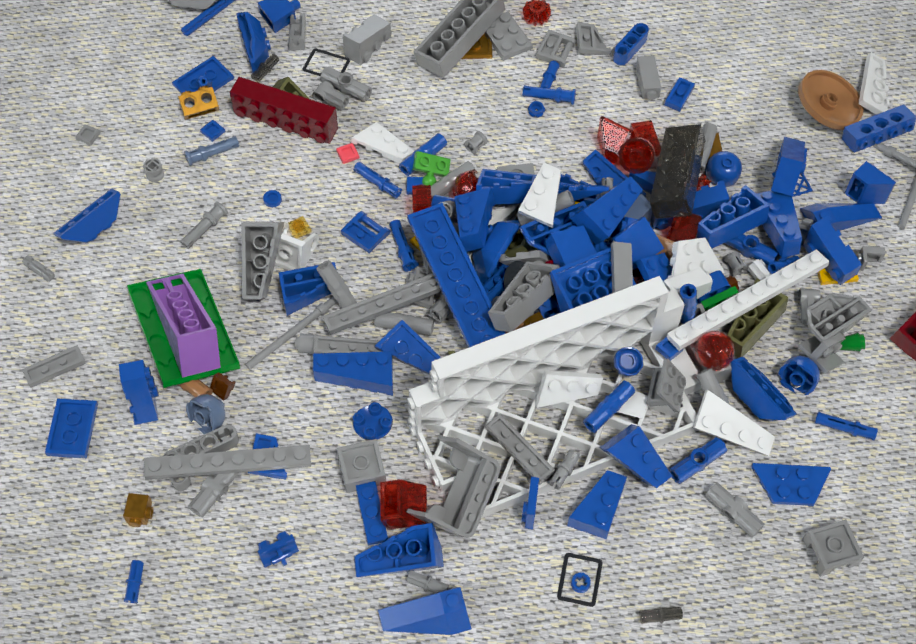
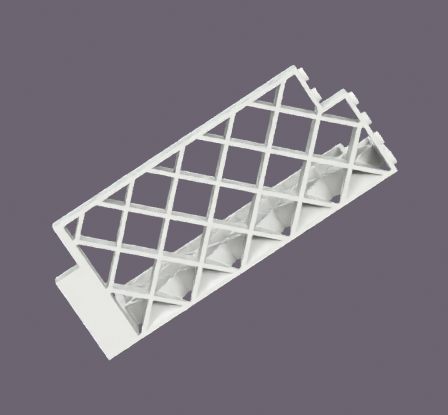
(516, 363)

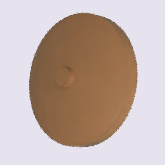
(830, 99)

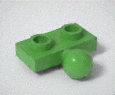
(431, 165)

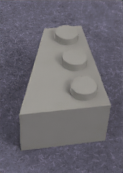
(366, 39)

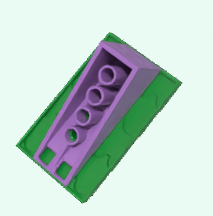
(182, 327)

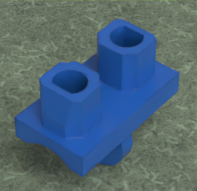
(278, 550)

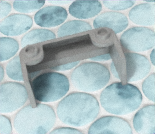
(468, 493)

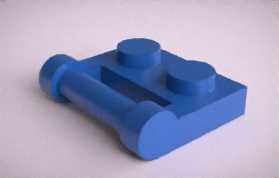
(363, 236)

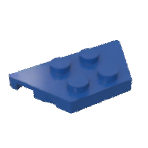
(791, 482)

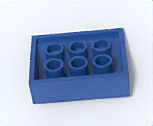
(583, 280)

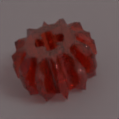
(536, 12)

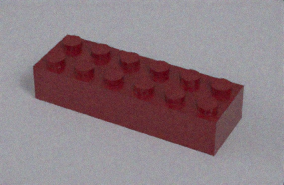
(284, 110)

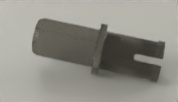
(265, 68)
(660, 614)

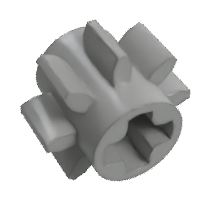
(805, 227)

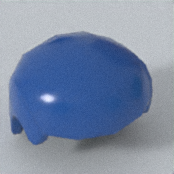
(628, 361)

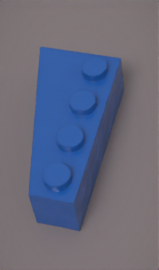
(789, 166)
(705, 202)

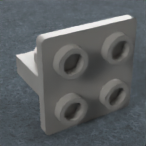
(824, 353)
(666, 386)

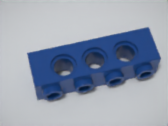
(879, 128)

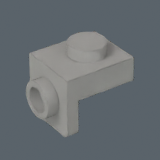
(870, 254)

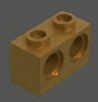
(200, 107)

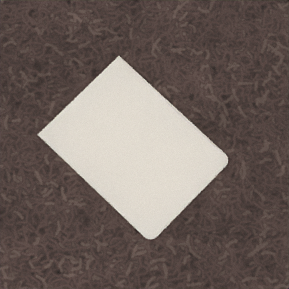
(635, 405)

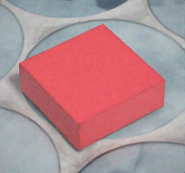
(347, 153)

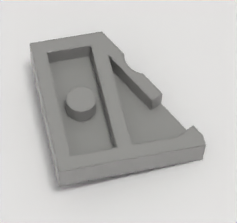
(590, 41)
(532, 256)

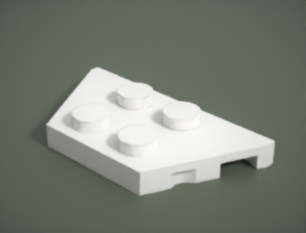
(693, 255)

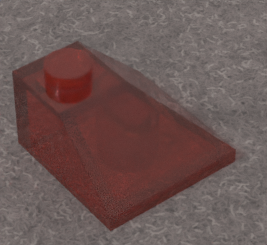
(611, 137)

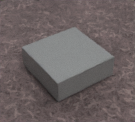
(88, 134)

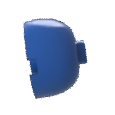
(723, 167)
(801, 372)

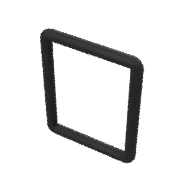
(325, 52)
(591, 604)

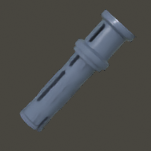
(203, 153)

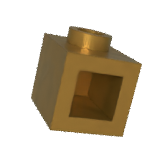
(138, 509)

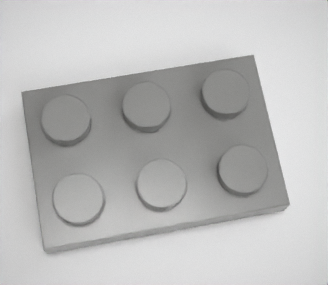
(507, 37)

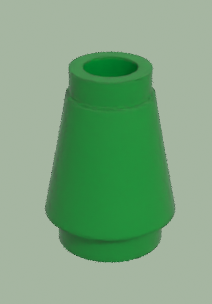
(854, 342)

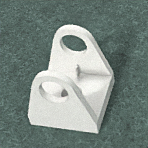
(298, 250)

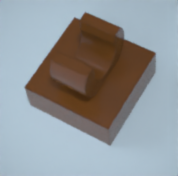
(222, 386)

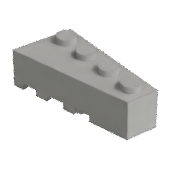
(259, 254)
(523, 296)

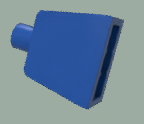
(278, 12)

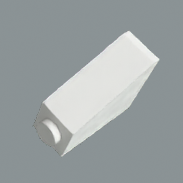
(696, 277)

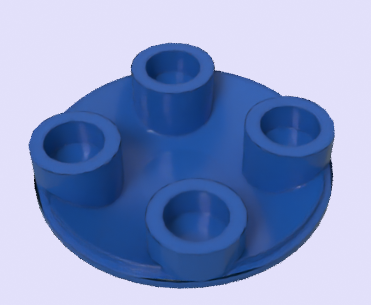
(372, 421)

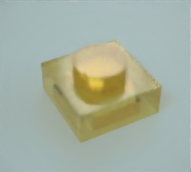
(299, 227)

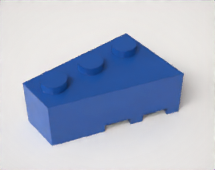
(505, 185)
(473, 217)
(842, 260)
(302, 287)
(139, 390)
(599, 507)

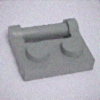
(551, 45)

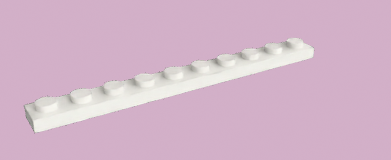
(747, 299)

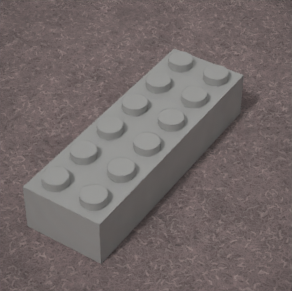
(457, 34)

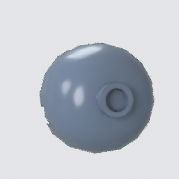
(207, 410)

